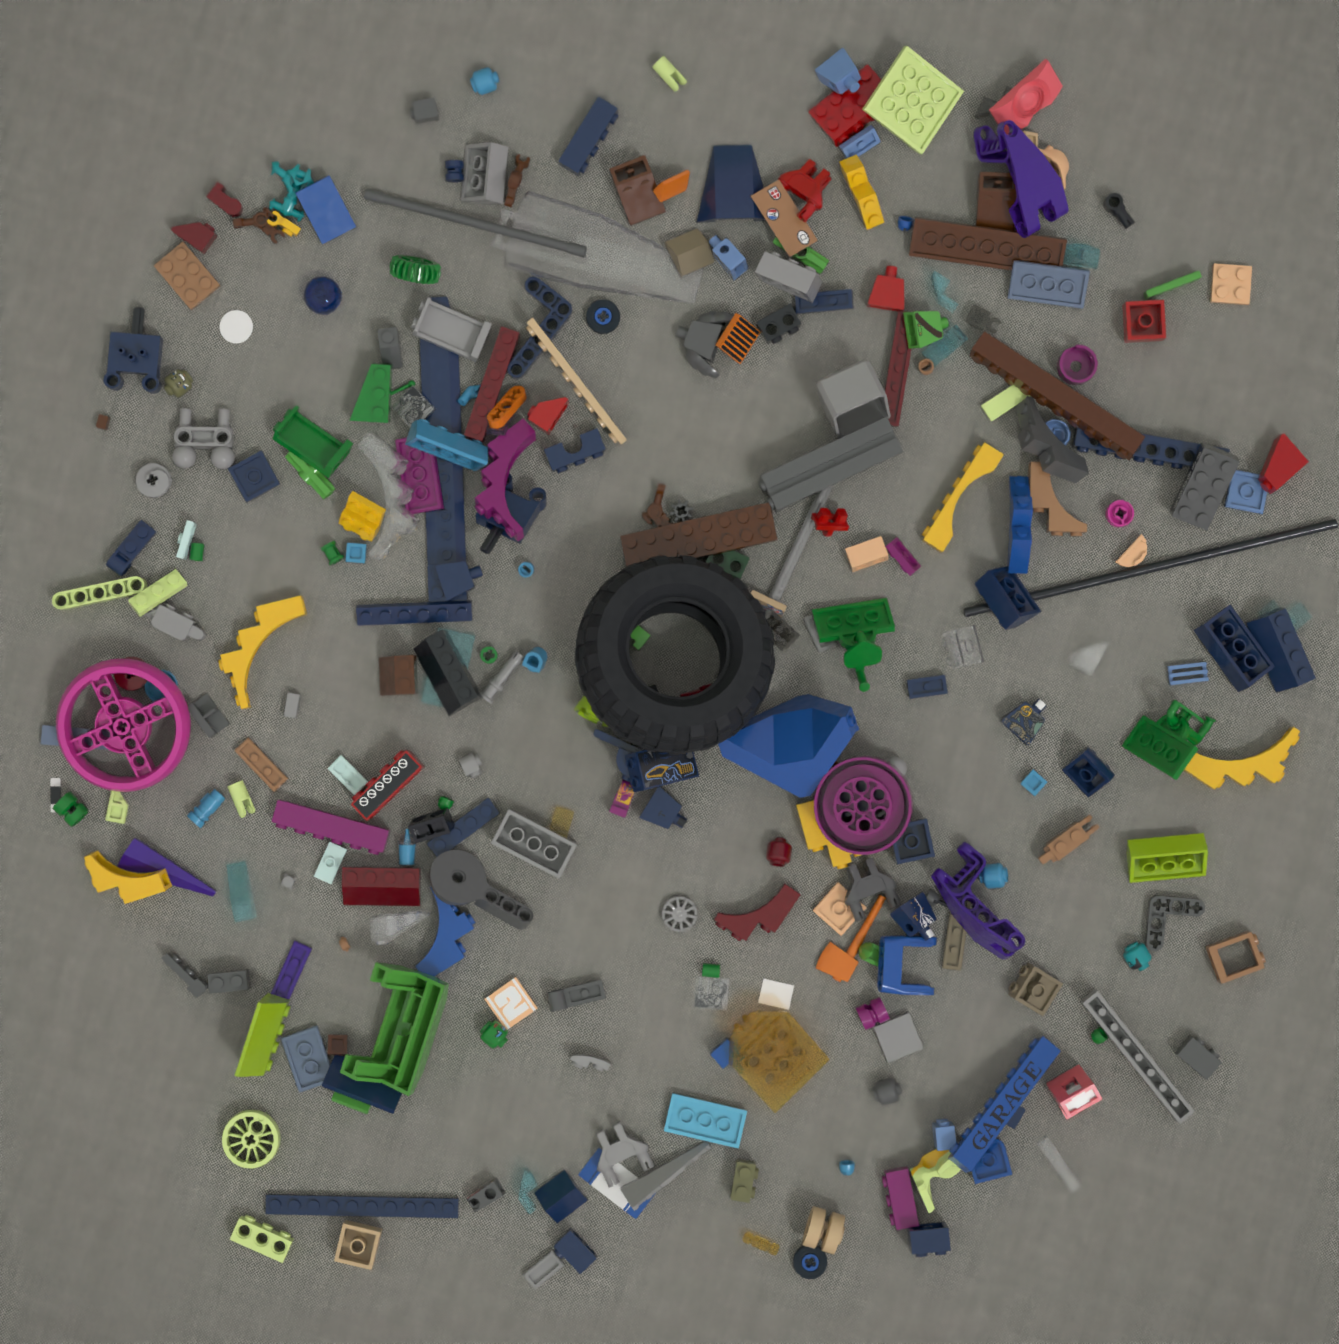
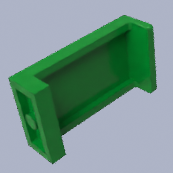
(310, 442)

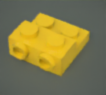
(362, 516)

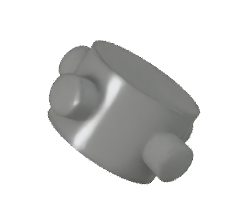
(288, 881)

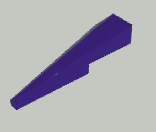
(144, 859)

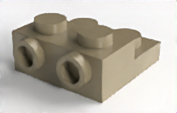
(1034, 988)

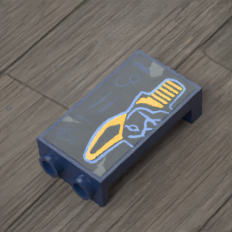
(659, 768)

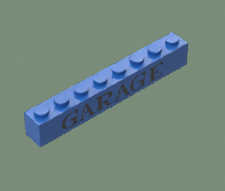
(1004, 1104)

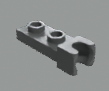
(197, 986)

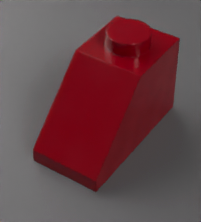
(196, 235)

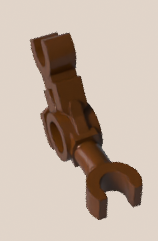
(515, 180)
(260, 221)
(655, 510)

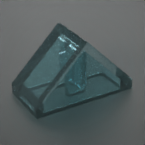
(1081, 255)

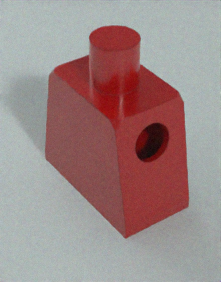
(887, 291)

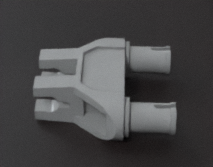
(620, 1150)

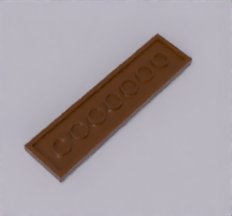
(982, 245)
(703, 535)

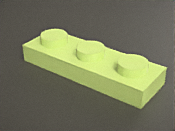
(157, 592)

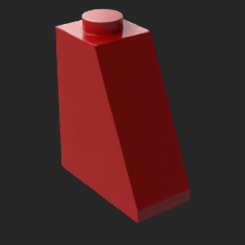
(1281, 464)

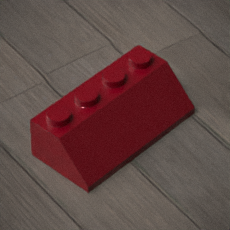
(381, 886)

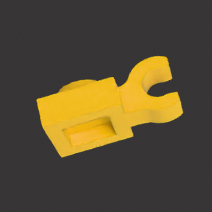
(288, 227)

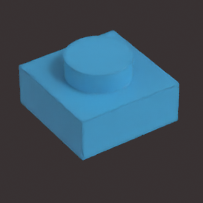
(356, 553)
(1033, 782)

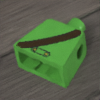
(924, 327)

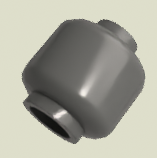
(887, 1091)

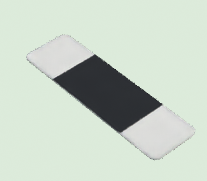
(55, 789)

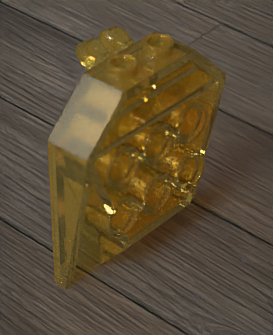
(749, 1041)

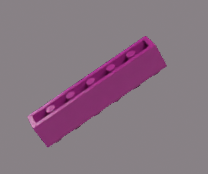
(331, 826)

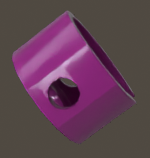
(1085, 357)

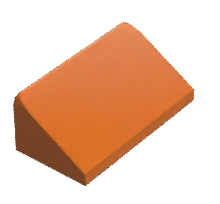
(672, 186)

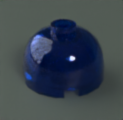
(322, 295)

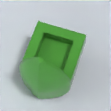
(869, 952)

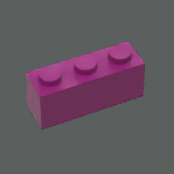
(900, 1198)

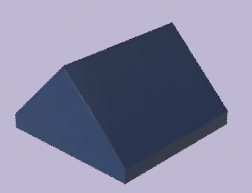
(560, 1196)

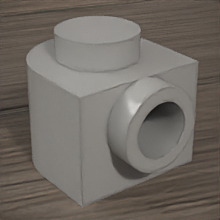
(470, 765)

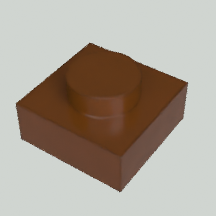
(337, 1044)

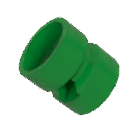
(65, 804)

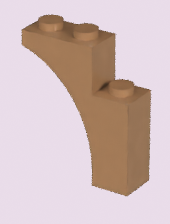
(1044, 498)

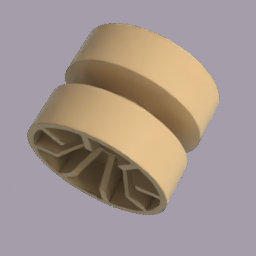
(829, 1231)

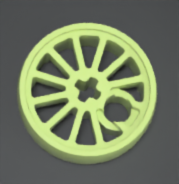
(264, 1119)

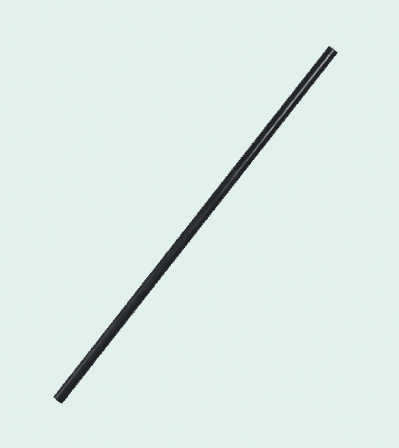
(1168, 563)

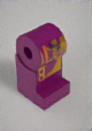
(622, 799)

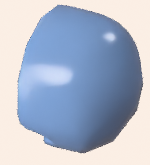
(1060, 430)

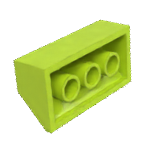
(1167, 857)

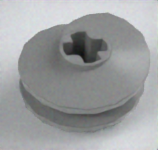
(161, 485)

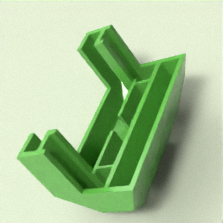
(405, 1030)

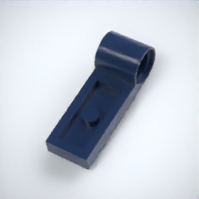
(130, 548)

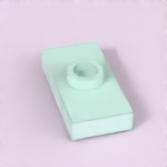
(185, 539)
(347, 775)
(330, 862)

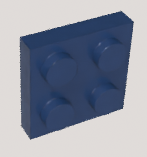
(254, 476)

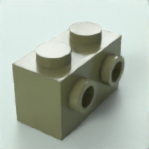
(743, 1178)

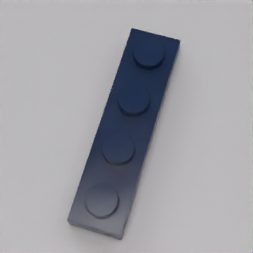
(464, 827)

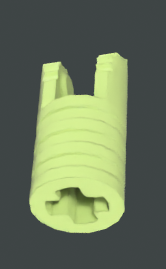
(667, 71)
(239, 793)

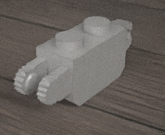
(175, 624)

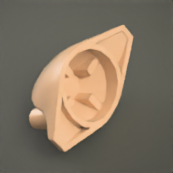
(1058, 162)

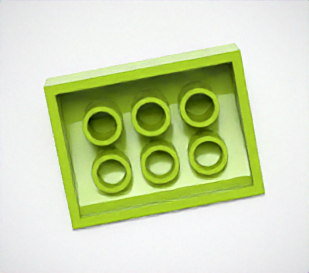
(263, 1036)

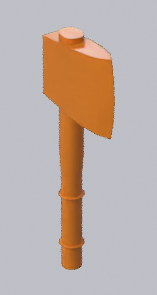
(841, 963)

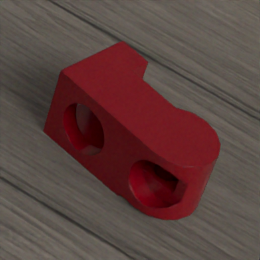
(224, 202)

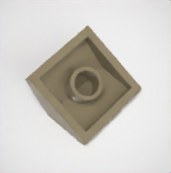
(690, 252)

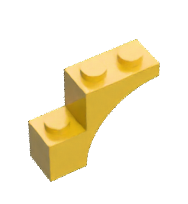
(862, 191)

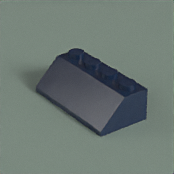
(1281, 644)
(1234, 648)

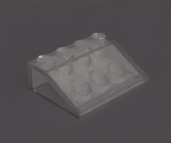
(389, 925)

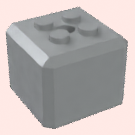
(853, 398)

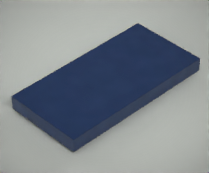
(371, 1093)

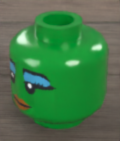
(494, 1034)

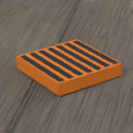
(737, 338)

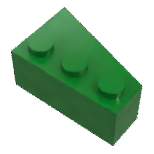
(375, 395)

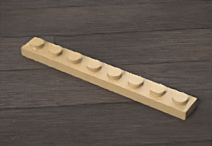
(569, 375)

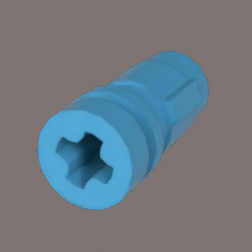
(208, 806)

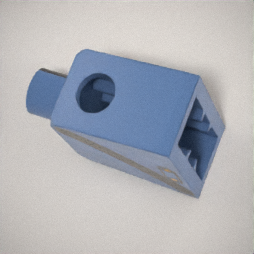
(728, 257)

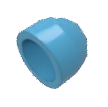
(524, 572)
(847, 1167)

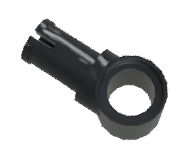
(1119, 211)

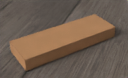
(261, 764)

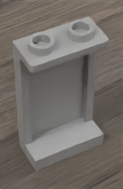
(450, 330)

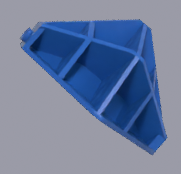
(793, 742)

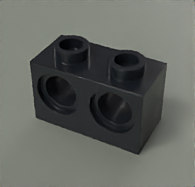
(776, 320)
(431, 825)

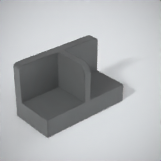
(208, 716)

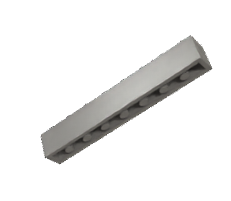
(1137, 1056)

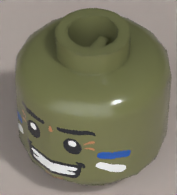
(178, 383)

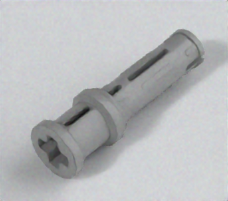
(496, 684)

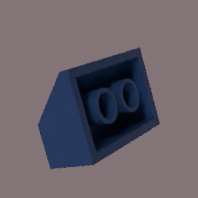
(1007, 597)

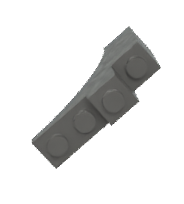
(1041, 441)

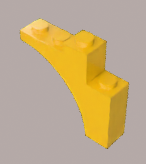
(816, 840)

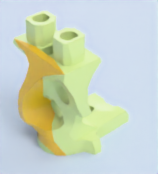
(932, 1165)

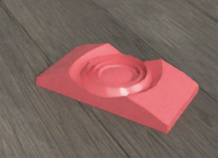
(1028, 96)

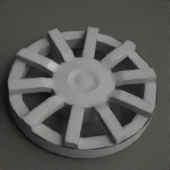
(679, 914)

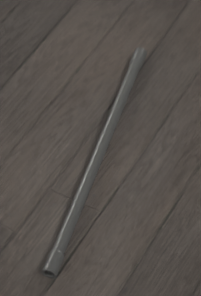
(569, 247)

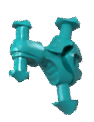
(294, 181)

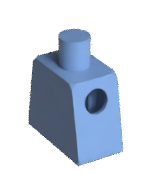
(839, 73)

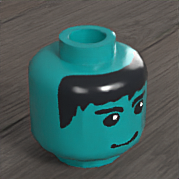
(1137, 956)

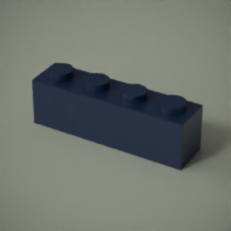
(588, 136)

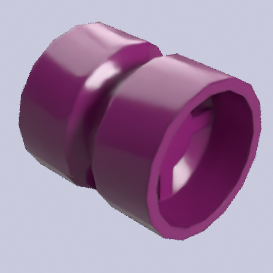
(872, 1013)

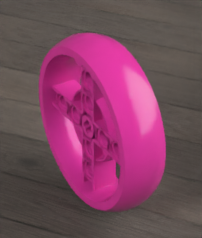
(74, 747)

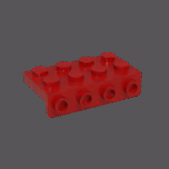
(842, 114)

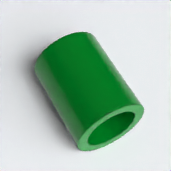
(196, 552)
(711, 970)

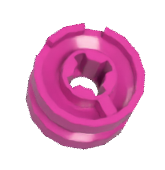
(1125, 507)

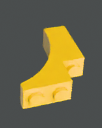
(131, 884)

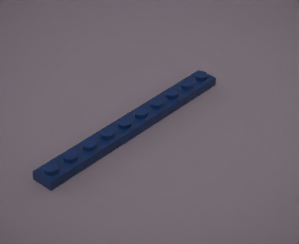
(362, 1206)

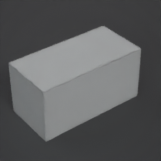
(292, 705)

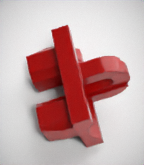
(823, 518)

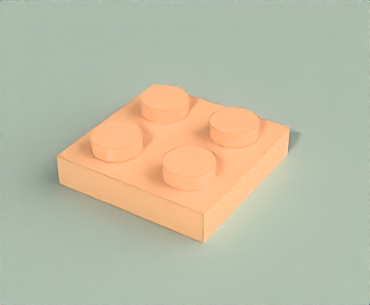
(1231, 284)

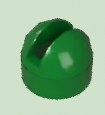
(444, 802)
(1098, 1036)

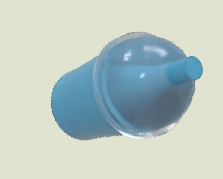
(406, 849)

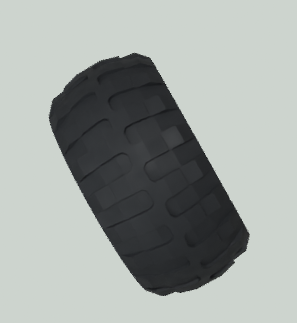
(689, 589)

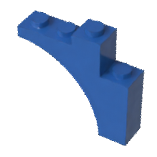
(1020, 525)
(445, 948)

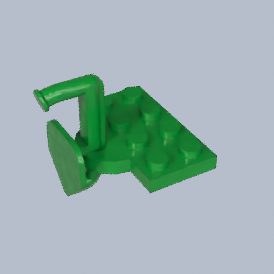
(855, 623)
(1164, 741)

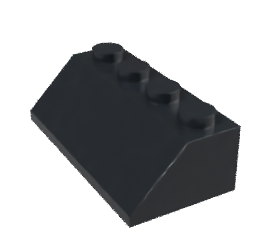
(447, 672)

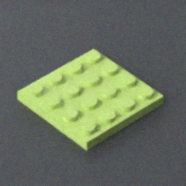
(913, 100)

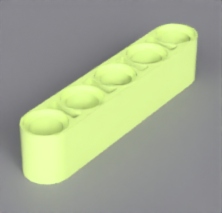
(90, 593)

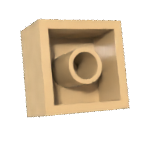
(358, 1244)

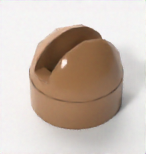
(924, 364)

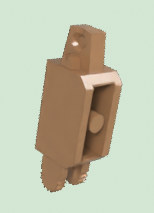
(1067, 841)

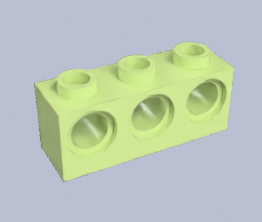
(252, 1241)

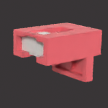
(1073, 1091)

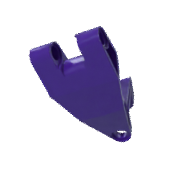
(1032, 174)
(994, 932)

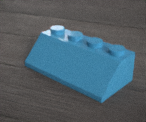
(447, 445)

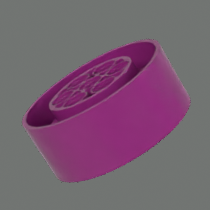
(877, 775)

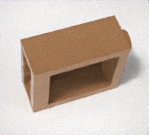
(1217, 963)

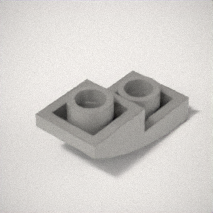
(583, 1060)

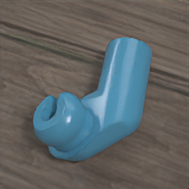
(470, 393)

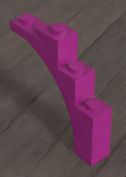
(503, 453)

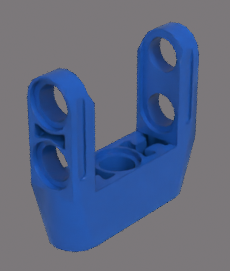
(891, 965)

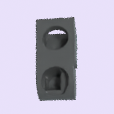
(486, 1195)

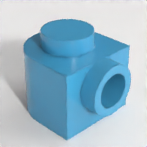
(535, 659)

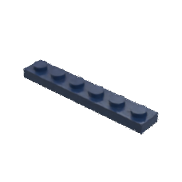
(414, 612)

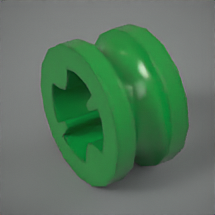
(492, 660)

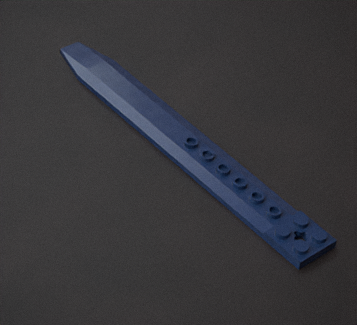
(445, 526)

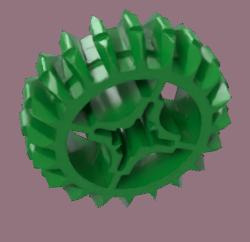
(415, 269)

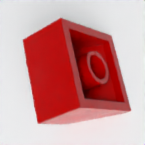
(547, 414)

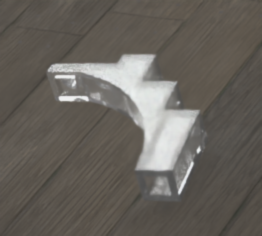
(397, 493)

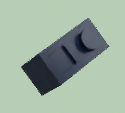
(574, 1251)

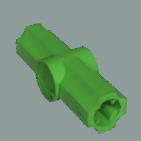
(810, 259)
(311, 476)

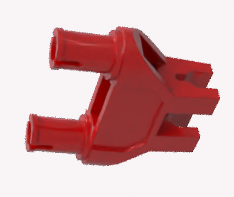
(805, 187)

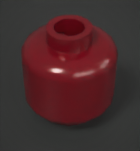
(779, 852)

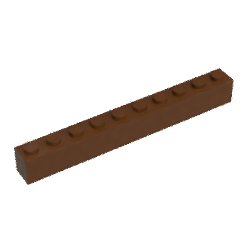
(1056, 396)

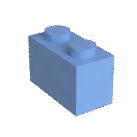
(943, 1134)

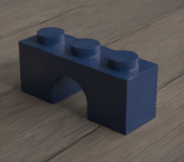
(591, 447)

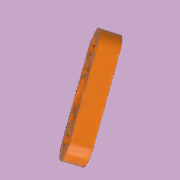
(515, 398)

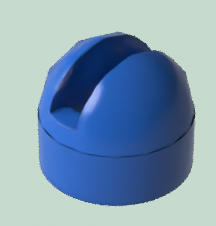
(905, 222)

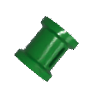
(332, 553)

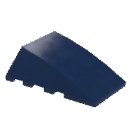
(729, 185)

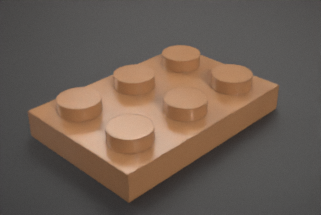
(187, 275)

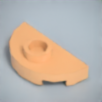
(1134, 553)

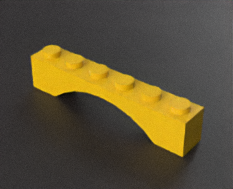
(941, 531)

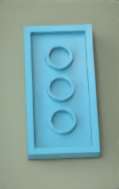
(705, 1120)

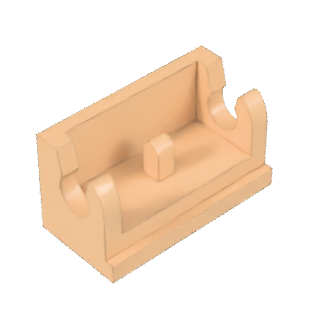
(866, 554)

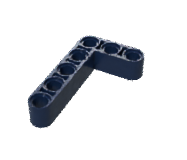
(553, 315)

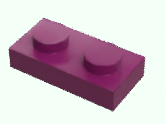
(903, 556)

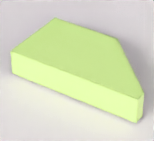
(117, 808)

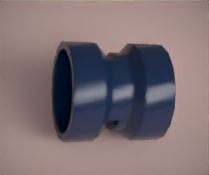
(454, 171)

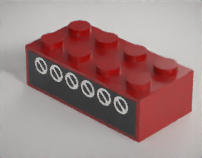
(387, 785)

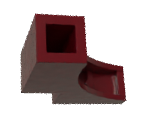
(769, 915)

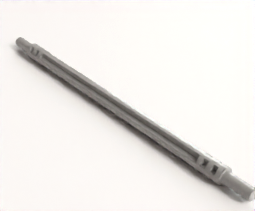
(798, 546)

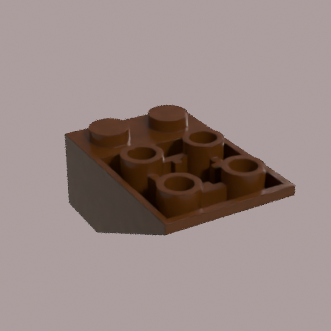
(635, 189)
(994, 199)

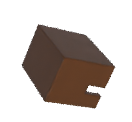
(103, 422)

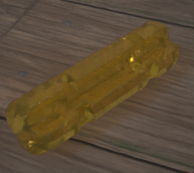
(760, 1243)

